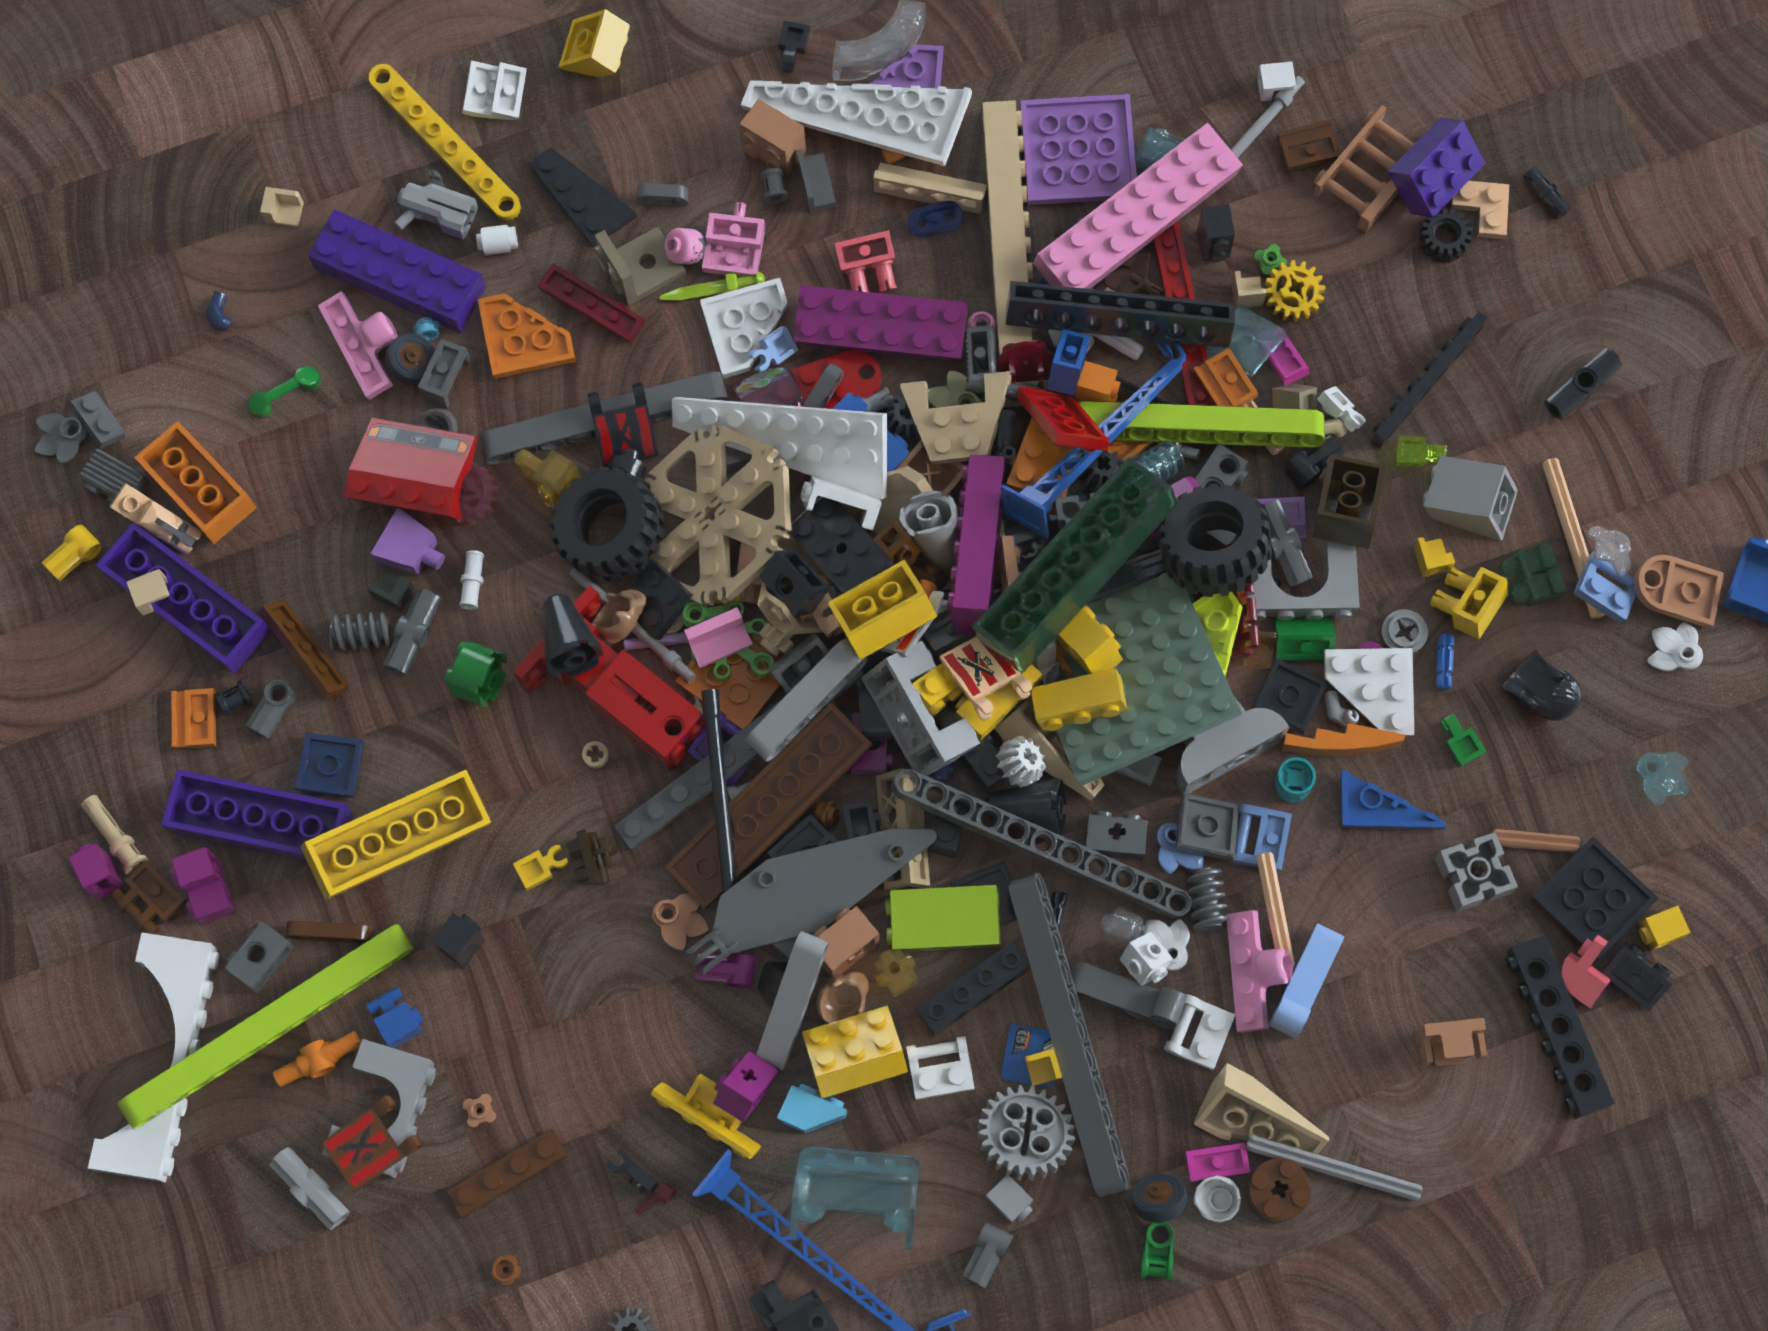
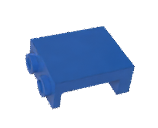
(1749, 582)

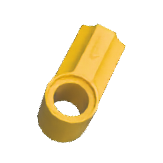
(77, 548)

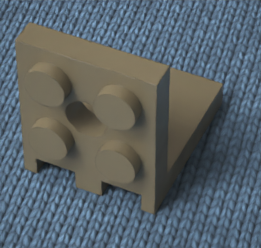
(625, 267)

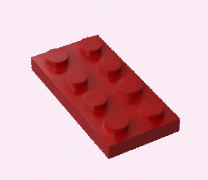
(1063, 419)

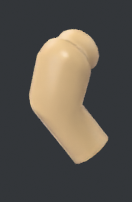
(1335, 427)

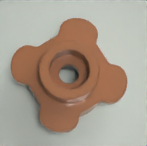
(487, 1114)

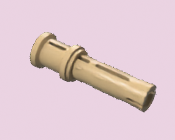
(120, 844)

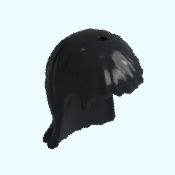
(1543, 688)

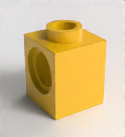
(1663, 928)

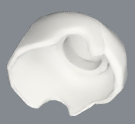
(1217, 1198)

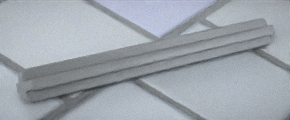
(1334, 1168)

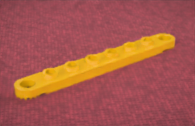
(444, 142)

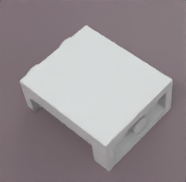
(818, 487)

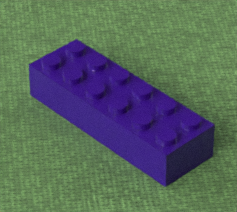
(397, 271)
(194, 602)
(248, 814)

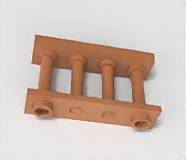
(1384, 192)

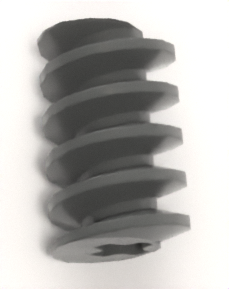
(360, 631)
(1206, 899)

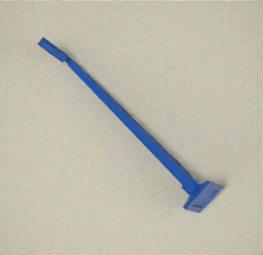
(1032, 505)
(722, 1181)

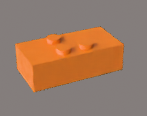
(195, 482)

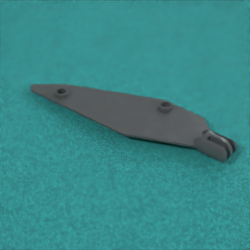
(805, 890)

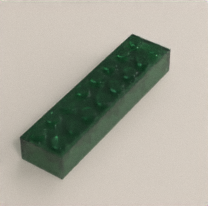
(1075, 565)

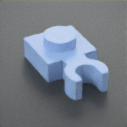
(776, 348)

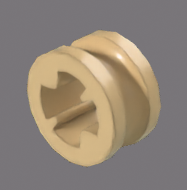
(602, 749)

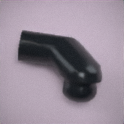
(1009, 455)

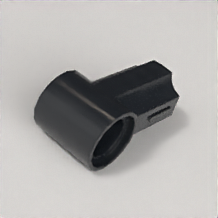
(1308, 466)

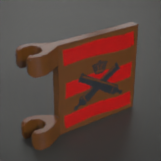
(365, 1146)

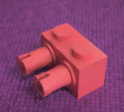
(867, 252)

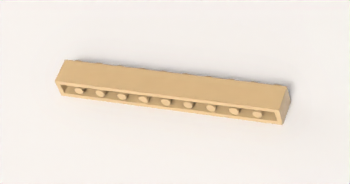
(1006, 211)

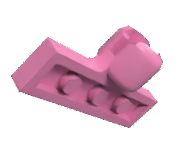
(360, 342)
(1253, 970)

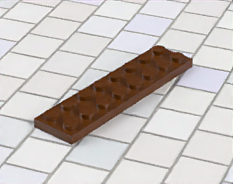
(772, 801)

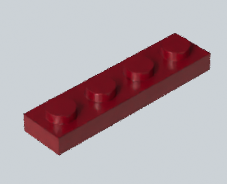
(591, 303)

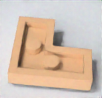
(1491, 204)

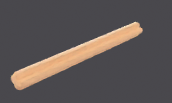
(1568, 520)

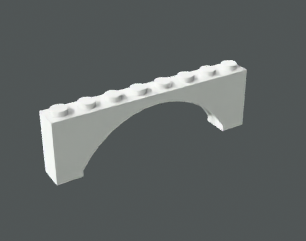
(185, 976)

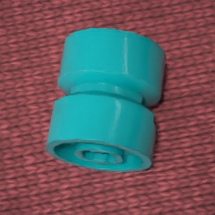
(1294, 780)

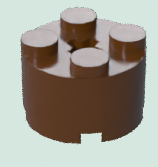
(1286, 1175)

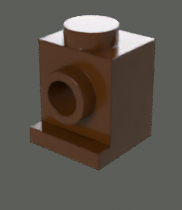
(900, 550)

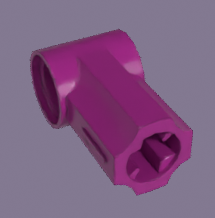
(734, 970)

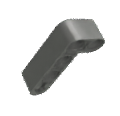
(1128, 996)

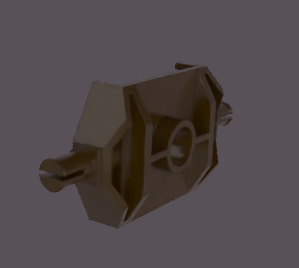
(1128, 277)

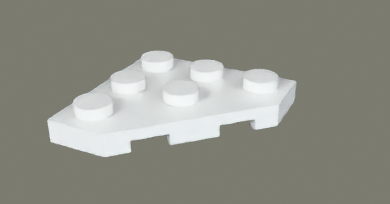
(741, 320)
(1375, 684)

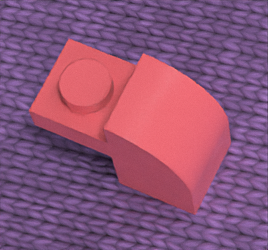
(1580, 977)

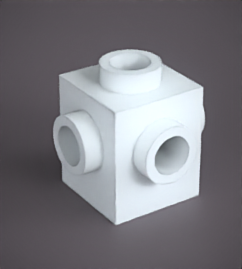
(1146, 959)

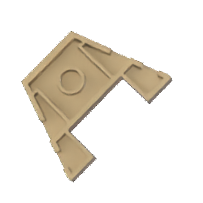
(957, 430)

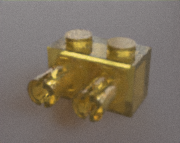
(548, 474)

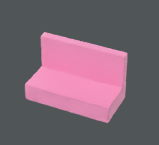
(718, 637)

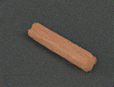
(1538, 841)

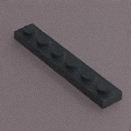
(1434, 371)

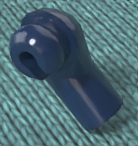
(215, 314)

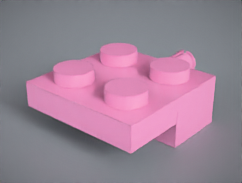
(733, 243)

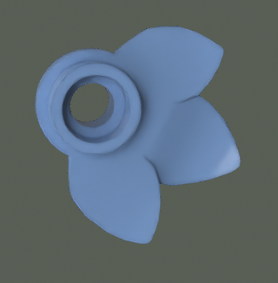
(1169, 857)

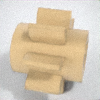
(775, 641)

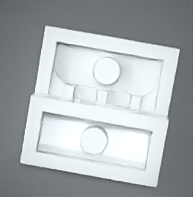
(494, 91)

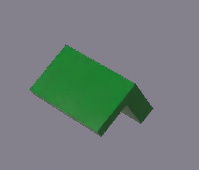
(1303, 638)

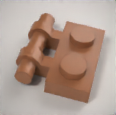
(1007, 562)

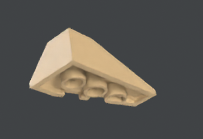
(1244, 1107)

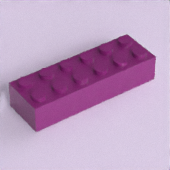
(881, 323)
(977, 542)

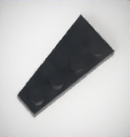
(580, 196)

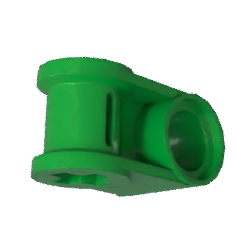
(1157, 1254)

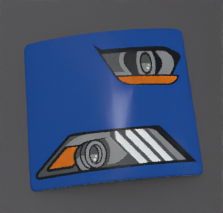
(1024, 1042)

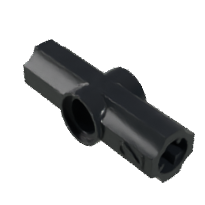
(1593, 373)

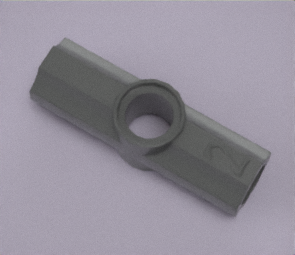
(1286, 545)
(412, 632)

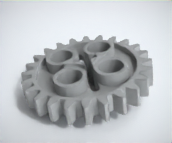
(1053, 1138)

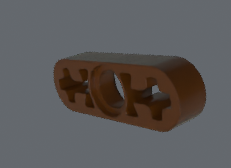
(328, 931)

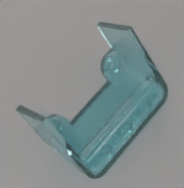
(856, 1184)

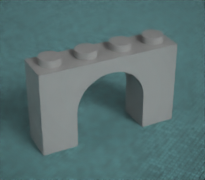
(1336, 598)
(410, 1077)

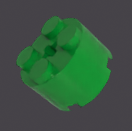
(476, 673)

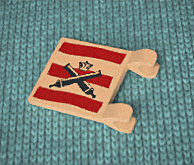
(982, 672)

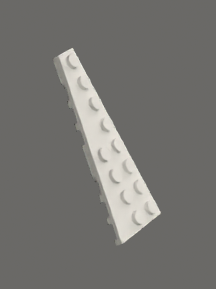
(892, 118)
(820, 442)

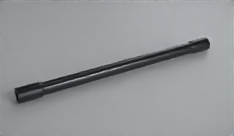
(712, 715)

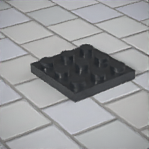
(1594, 896)

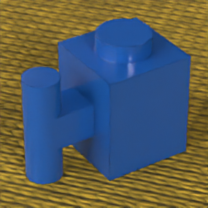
(397, 1023)

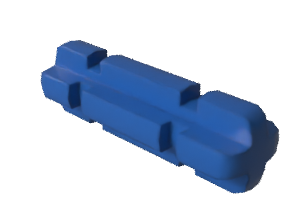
(1444, 662)

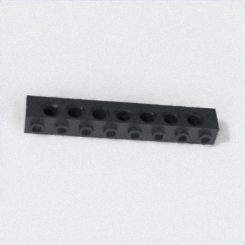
(1120, 314)

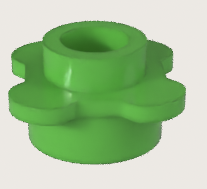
(1262, 256)

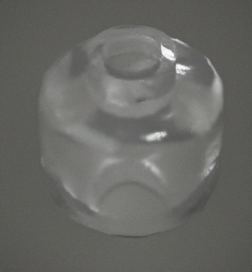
(1122, 927)

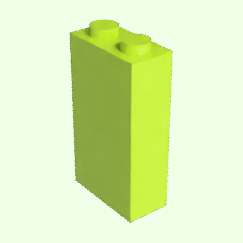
(944, 918)

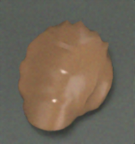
(619, 615)
(842, 997)

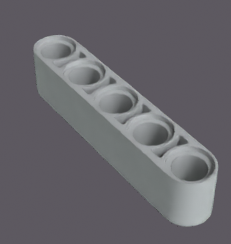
(805, 700)
(792, 1000)

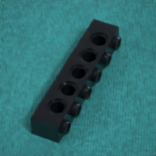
(1538, 954)

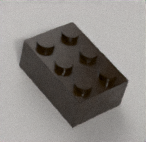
(1349, 501)

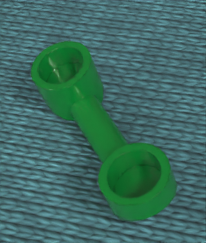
(260, 402)

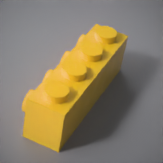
(937, 689)

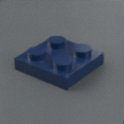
(329, 765)

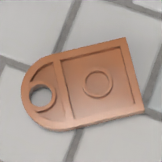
(1680, 590)

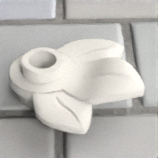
(1673, 645)
(1172, 938)

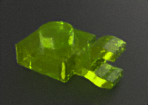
(1413, 451)

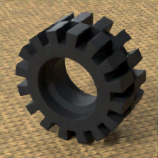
(1440, 249)

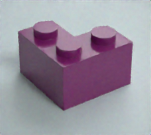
(205, 883)

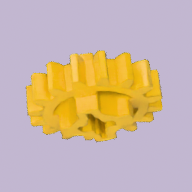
(1303, 284)

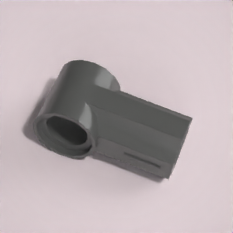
(270, 711)
(989, 1250)

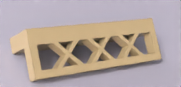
(929, 187)
(916, 871)

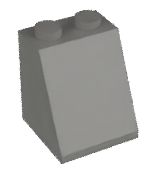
(1471, 496)

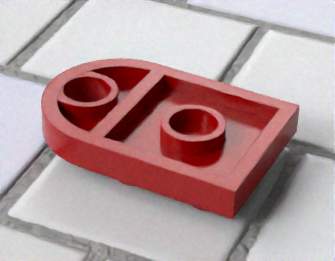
(849, 361)

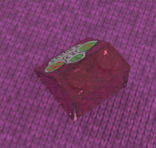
(769, 386)

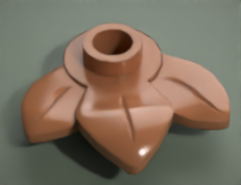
(683, 923)

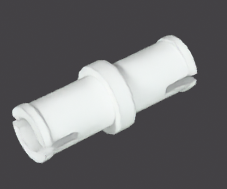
(471, 580)

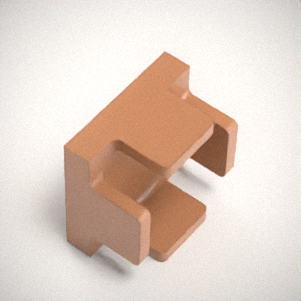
(1451, 1041)

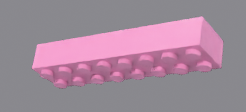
(1139, 211)

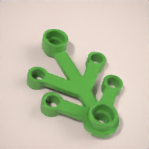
(747, 654)

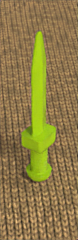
(715, 287)

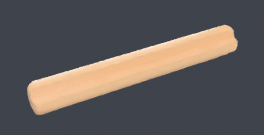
(1274, 902)

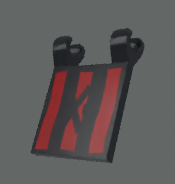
(623, 426)

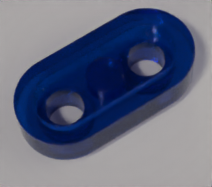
(934, 216)

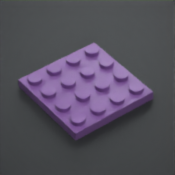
(1077, 148)

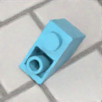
(809, 1112)

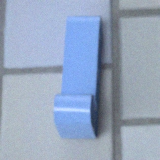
(1306, 981)

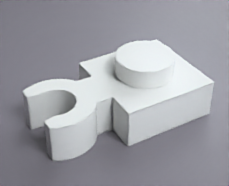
(1339, 406)

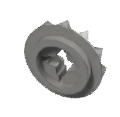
(1406, 619)

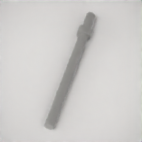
(1281, 100)
(669, 658)

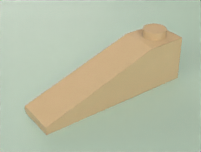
(1023, 722)

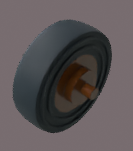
(409, 357)
(1159, 1197)

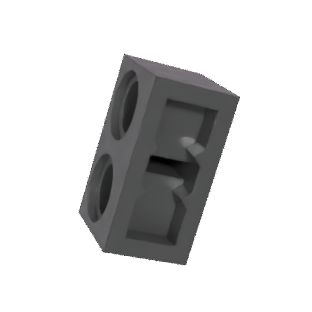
(1213, 475)

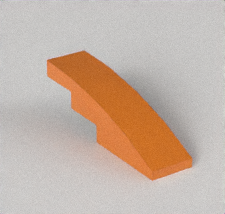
(1353, 741)

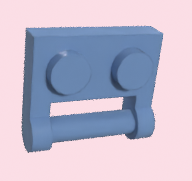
(1603, 593)
(1270, 838)

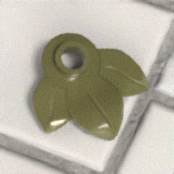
(953, 393)

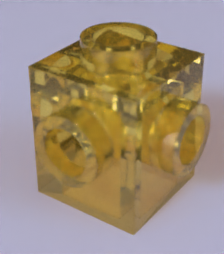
(897, 982)

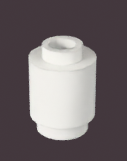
(497, 239)

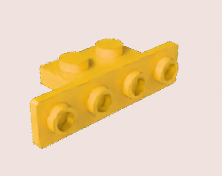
(699, 1110)

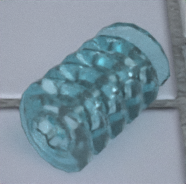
(1162, 460)

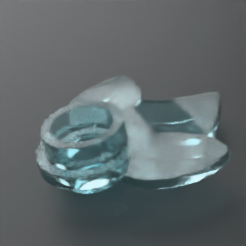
(1667, 778)

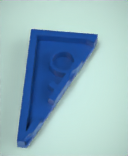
(1369, 807)

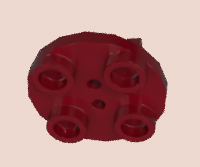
(1038, 361)

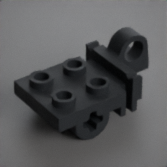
(803, 1314)

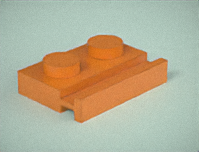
(1226, 380)
(193, 718)

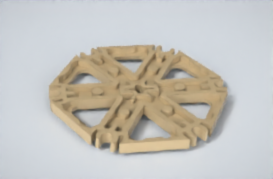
(727, 500)

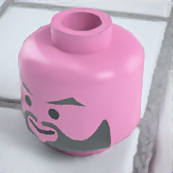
(686, 246)

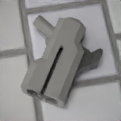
(437, 205)

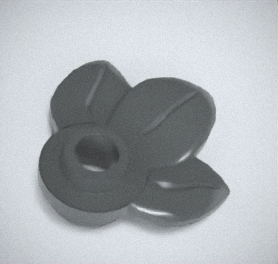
(57, 436)

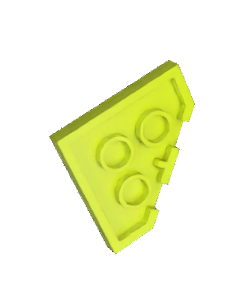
(1220, 621)

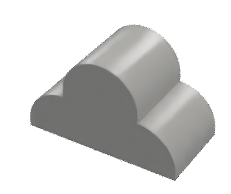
(1228, 746)

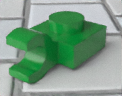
(1463, 744)

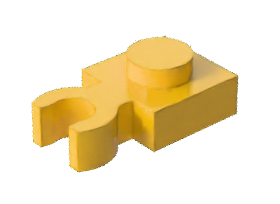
(536, 869)

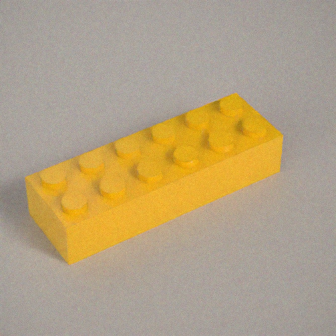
(395, 834)

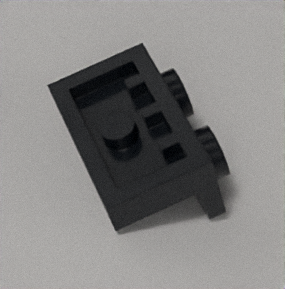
(1638, 975)

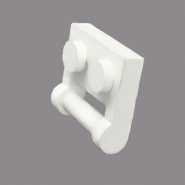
(1208, 1037)
(940, 1078)

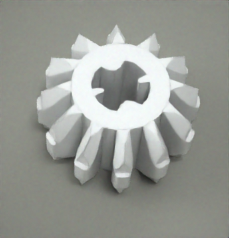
(1021, 761)

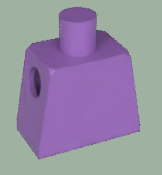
(407, 545)

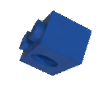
(1068, 362)

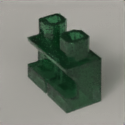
(1536, 574)

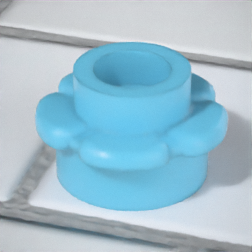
(427, 328)

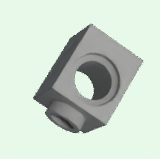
(1010, 1200)

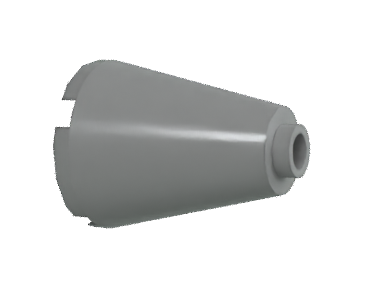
(932, 526)

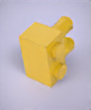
(1478, 604)

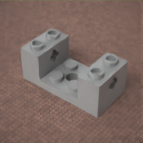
(907, 716)

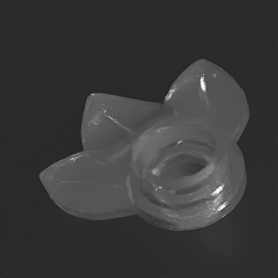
(1612, 547)

